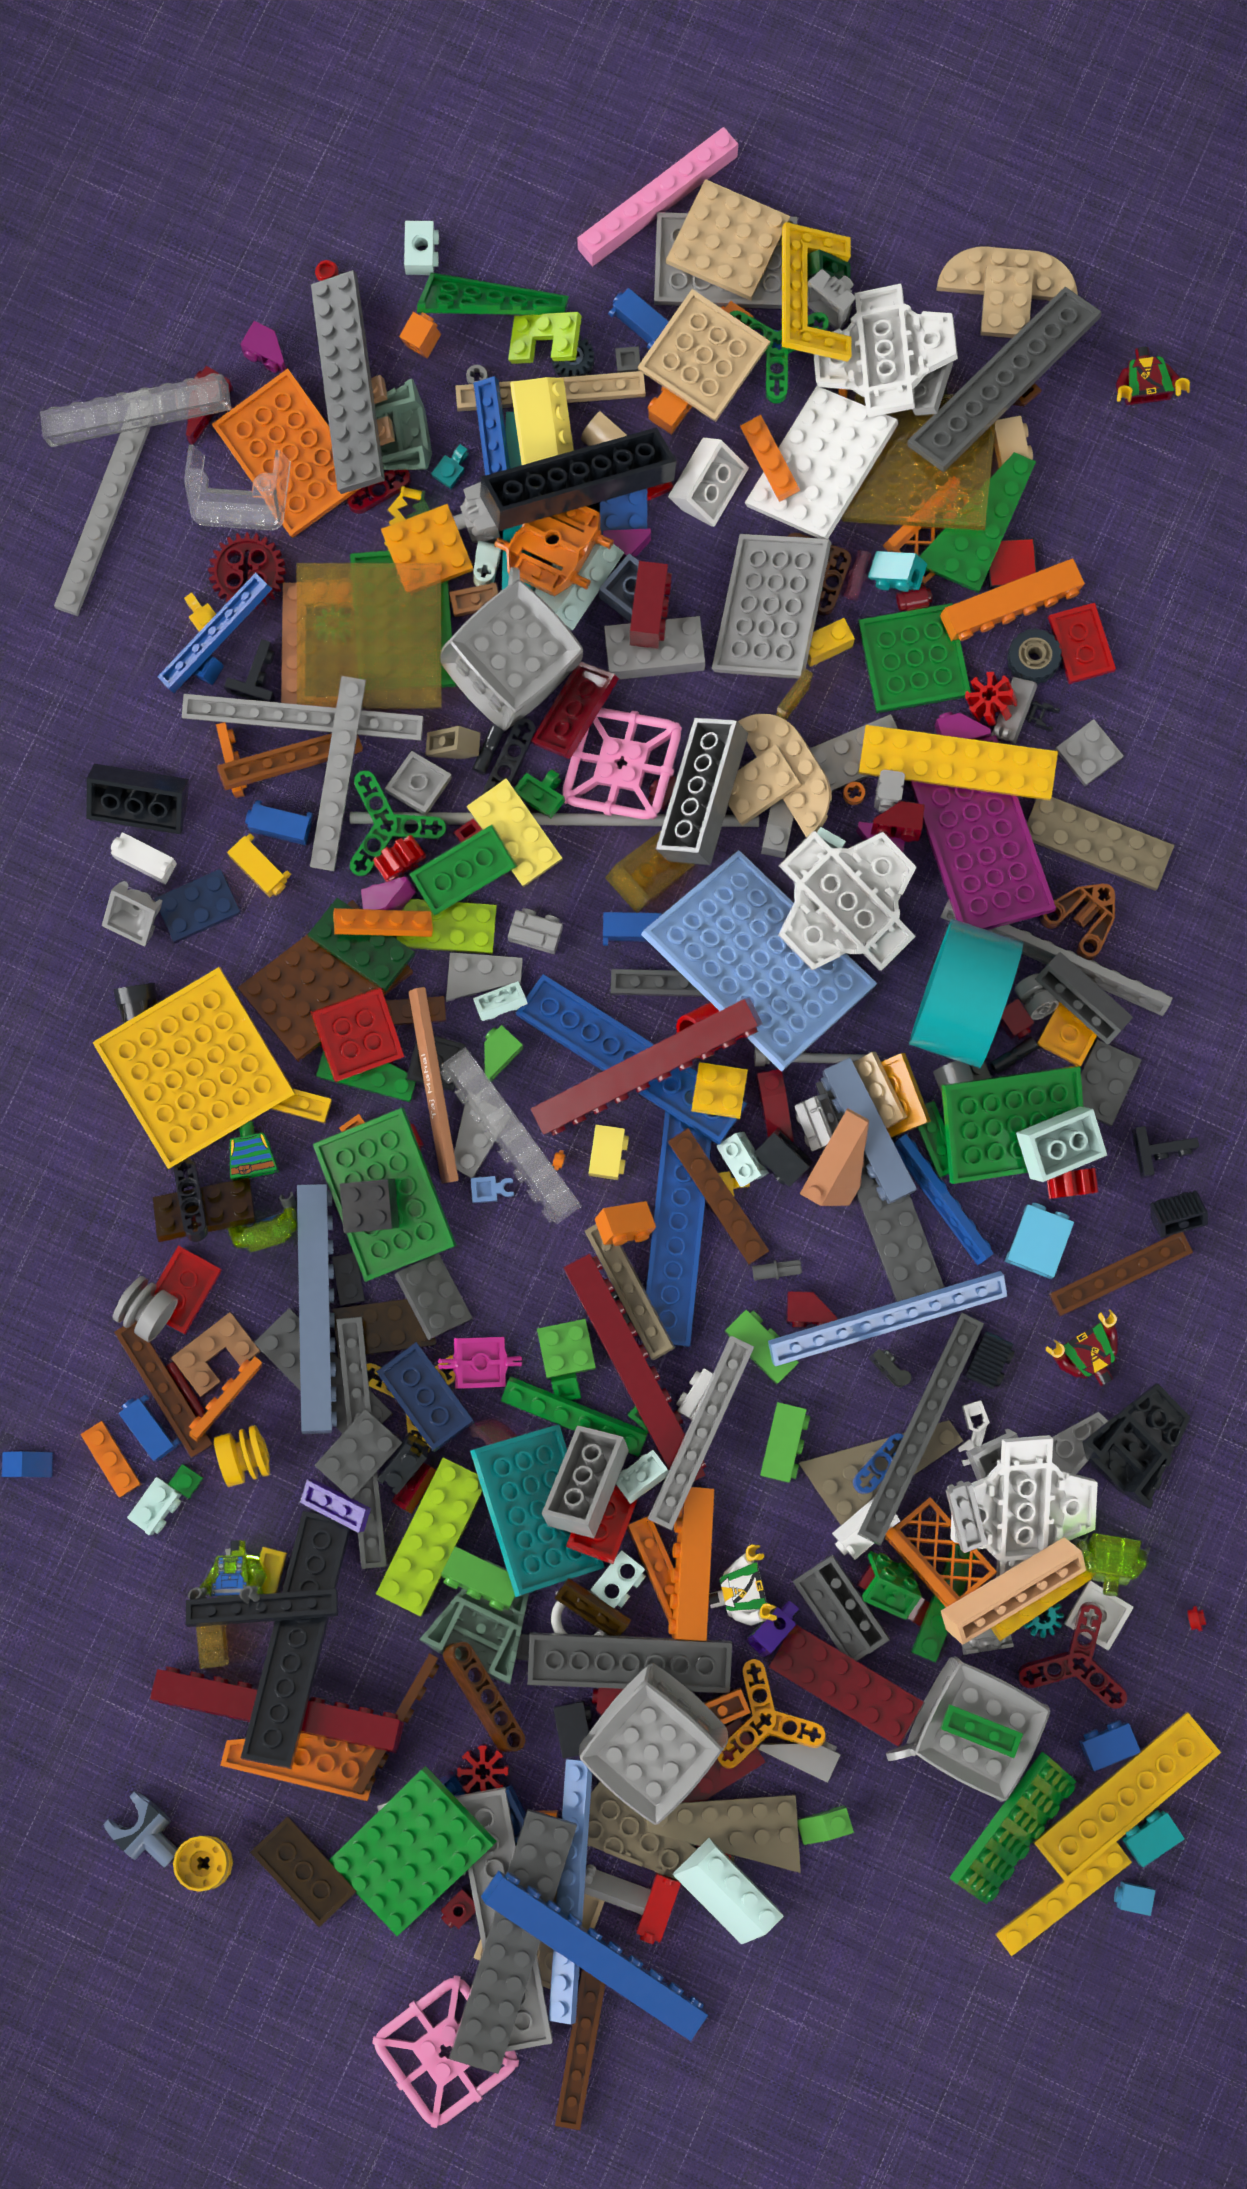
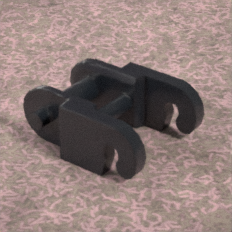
(1038, 722)

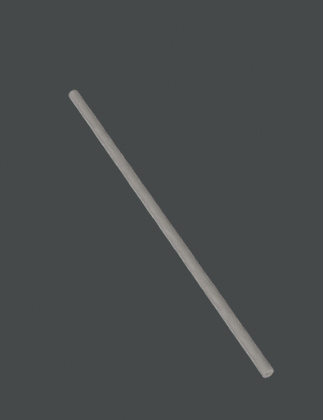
(570, 819)

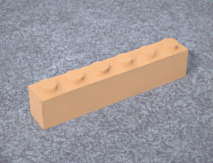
(1013, 1590)

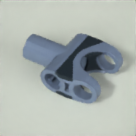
(145, 1834)

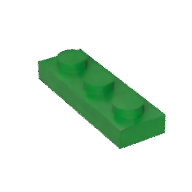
(934, 1139)
(981, 1731)

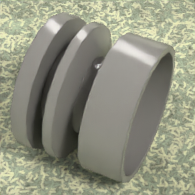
(141, 1306)

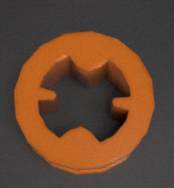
(851, 786)

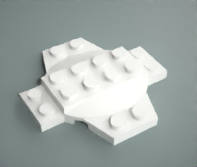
(889, 351)
(847, 901)
(1031, 1502)

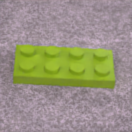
(457, 928)

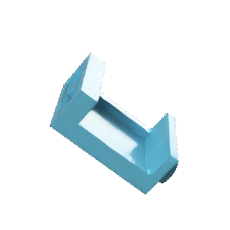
(1040, 1240)

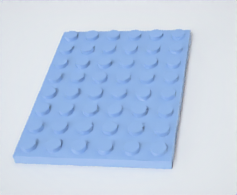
(731, 950)

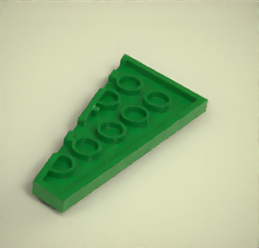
(471, 296)
(968, 553)

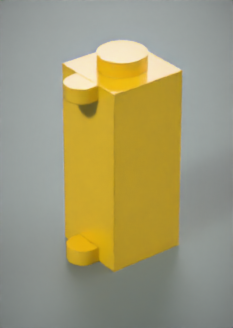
(258, 867)

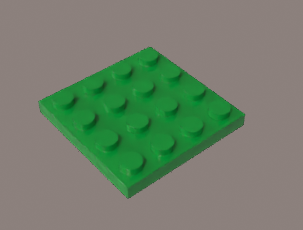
(912, 659)

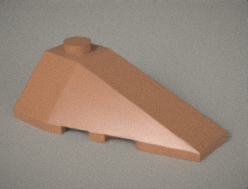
(840, 1166)

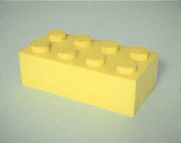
(517, 829)

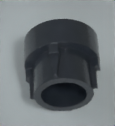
(135, 1000)

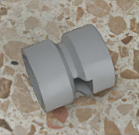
(1036, 998)

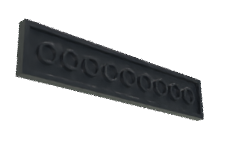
(295, 1646)

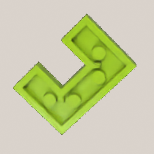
(559, 327)

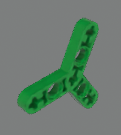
(777, 356)
(398, 827)

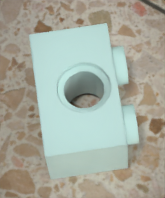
(420, 234)

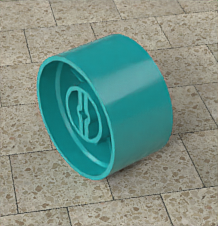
(966, 993)

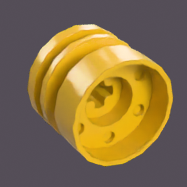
(240, 1456)
(188, 1863)

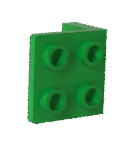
(892, 1587)

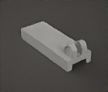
(1010, 729)
(966, 1516)
(615, 1890)

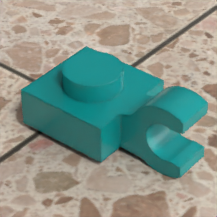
(449, 470)

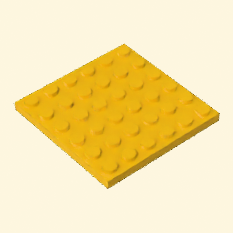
(194, 1067)

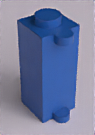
(638, 316)
(279, 823)
(626, 926)
(147, 1428)

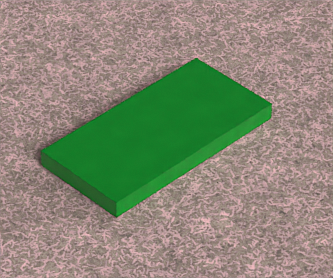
(463, 869)

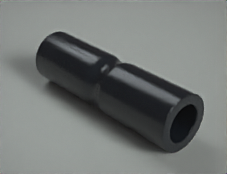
(489, 746)
(1011, 1057)

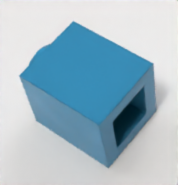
(1134, 1898)

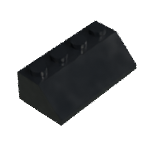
(136, 798)

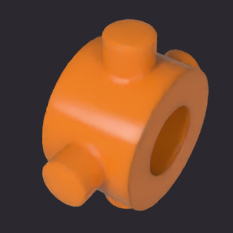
(558, 1160)

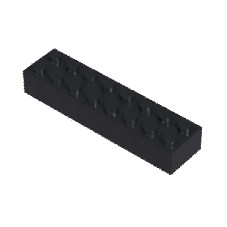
(577, 478)

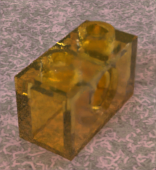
(212, 1646)

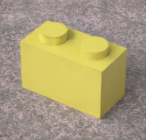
(607, 1152)

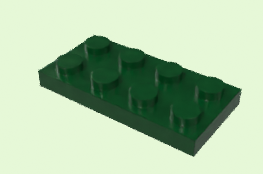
(372, 956)

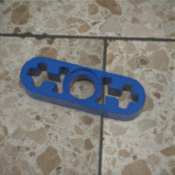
(874, 1482)

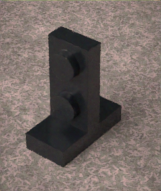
(256, 678)
(1159, 1151)

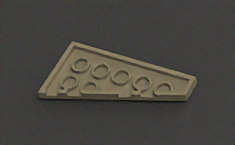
(834, 1473)
(744, 1827)
(623, 1834)

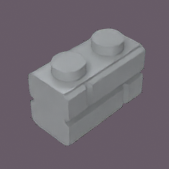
(888, 789)
(535, 931)
(817, 1121)

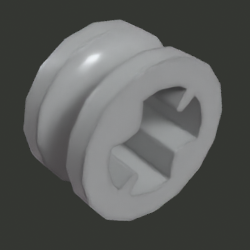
(476, 369)

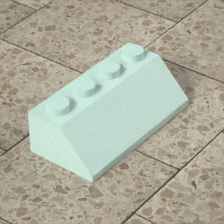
(575, 600)
(728, 1893)

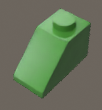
(500, 1050)
(825, 1825)

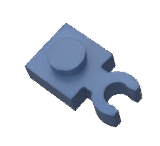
(486, 1189)

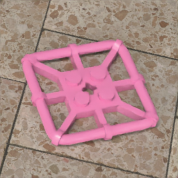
(629, 776)
(428, 2049)

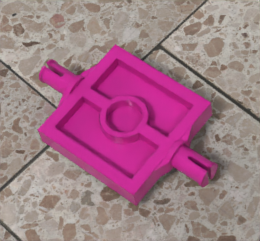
(480, 1362)

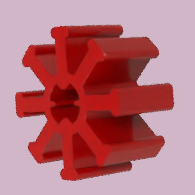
(991, 698)
(399, 858)
(1073, 1183)
(488, 1765)

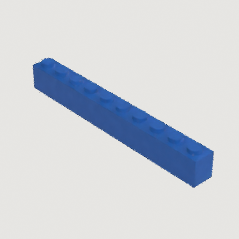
(594, 1955)

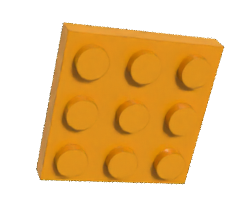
(429, 539)

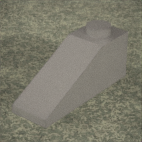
(777, 830)
(814, 1761)

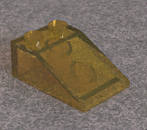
(645, 874)

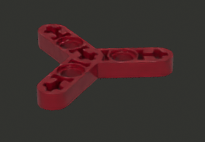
(1066, 1662)

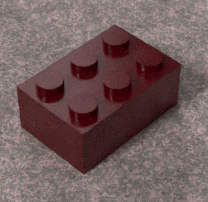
(650, 604)

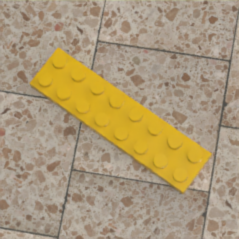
(959, 762)
(1126, 1797)

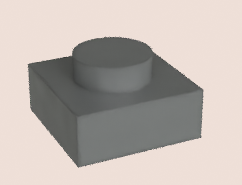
(627, 359)

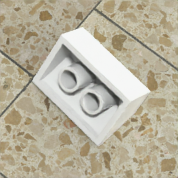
(708, 481)

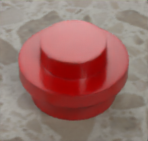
(325, 270)
(1196, 1618)

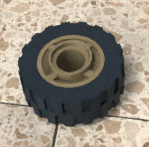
(1039, 643)

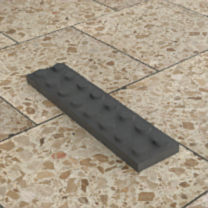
(617, 1660)

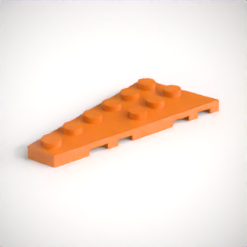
(317, 1764)

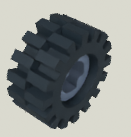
(583, 362)

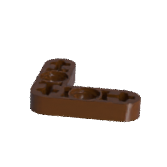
(834, 552)

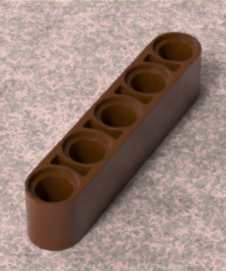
(473, 1691)

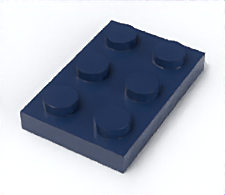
(198, 906)

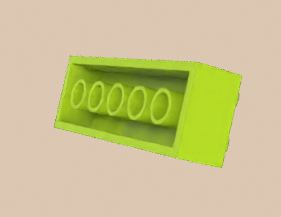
(431, 1537)

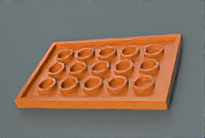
(286, 420)

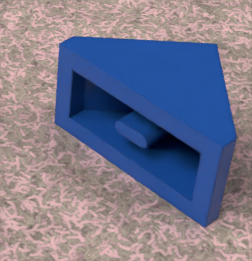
(27, 1464)

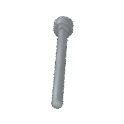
(760, 1059)

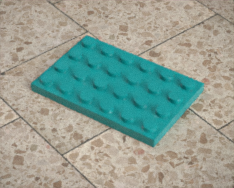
(516, 1485)

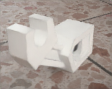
(978, 1433)

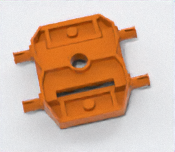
(577, 535)

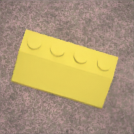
(541, 418)

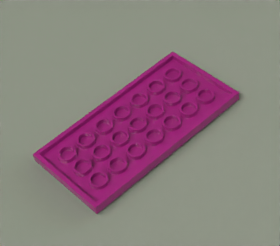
(984, 854)

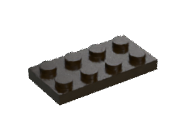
(224, 1205)
(386, 1326)
(303, 1871)

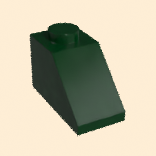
(830, 264)

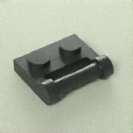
(885, 1363)

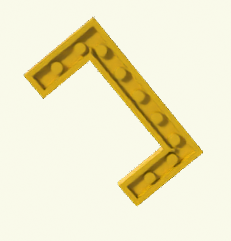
(796, 334)

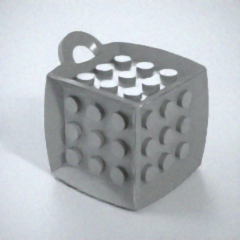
(511, 654)
(653, 1744)
(963, 1759)

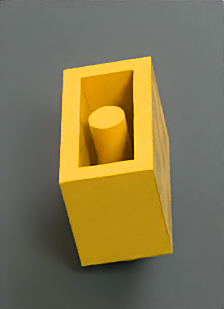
(830, 641)

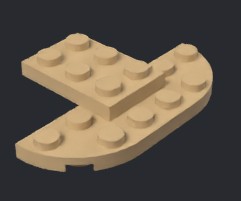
(1008, 284)
(781, 771)

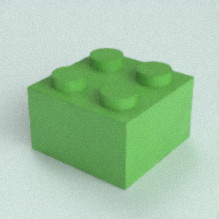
(566, 1348)

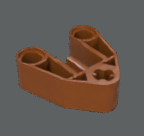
(1099, 930)

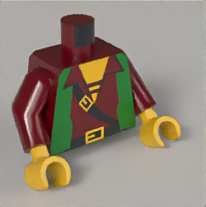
(1148, 380)
(1089, 1351)

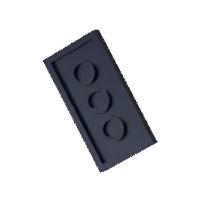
(425, 1397)

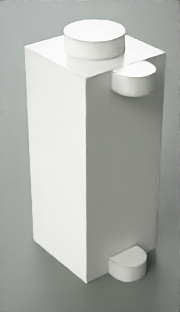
(143, 857)
(847, 1533)

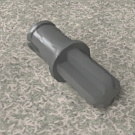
(776, 1269)

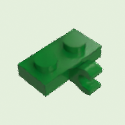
(541, 794)

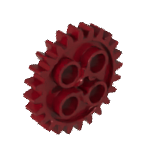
(225, 571)

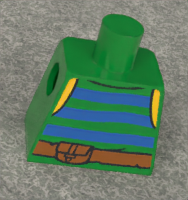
(251, 1154)

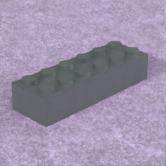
(702, 791)

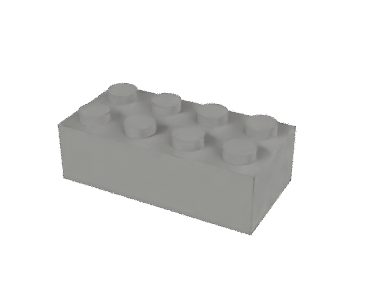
(678, 653)
(585, 1481)

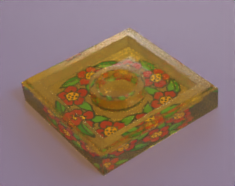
(795, 695)

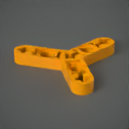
(777, 1721)

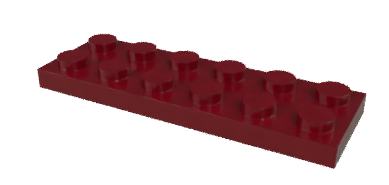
(847, 1685)

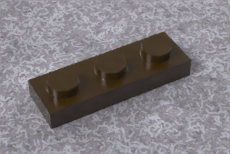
(592, 1608)

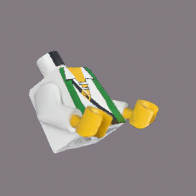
(743, 1591)

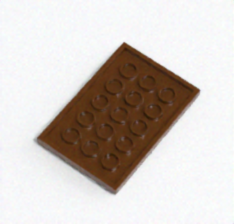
(302, 982)

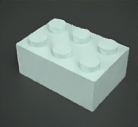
(1061, 1144)

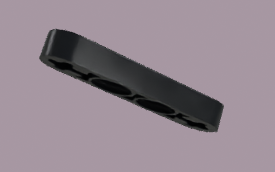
(505, 760)
(189, 1200)

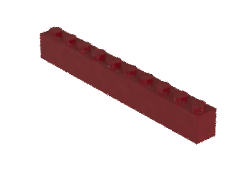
(647, 1066)
(628, 1357)
(238, 1700)

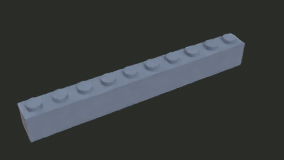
(314, 1309)

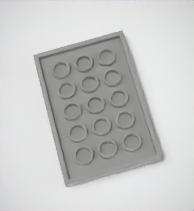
(674, 284)
(771, 606)

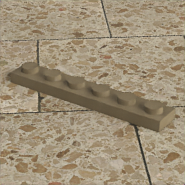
(632, 1295)

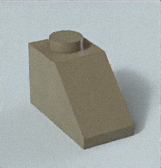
(453, 743)

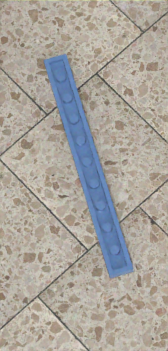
(887, 1318)
(571, 1888)

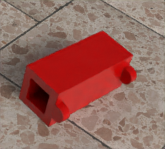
(658, 1908)

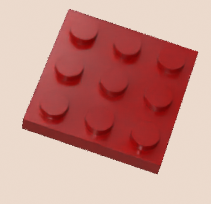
(357, 1034)

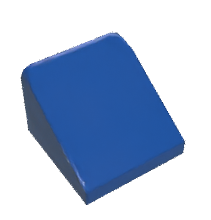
(209, 670)

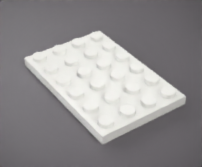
(829, 458)

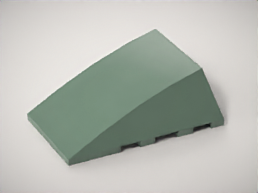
(410, 429)
(489, 1631)

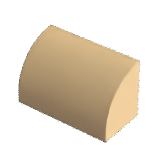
(600, 430)

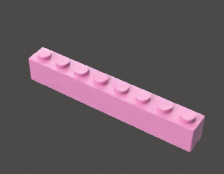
(657, 196)

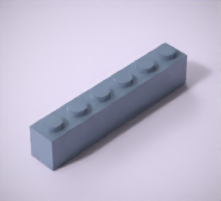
(880, 1152)

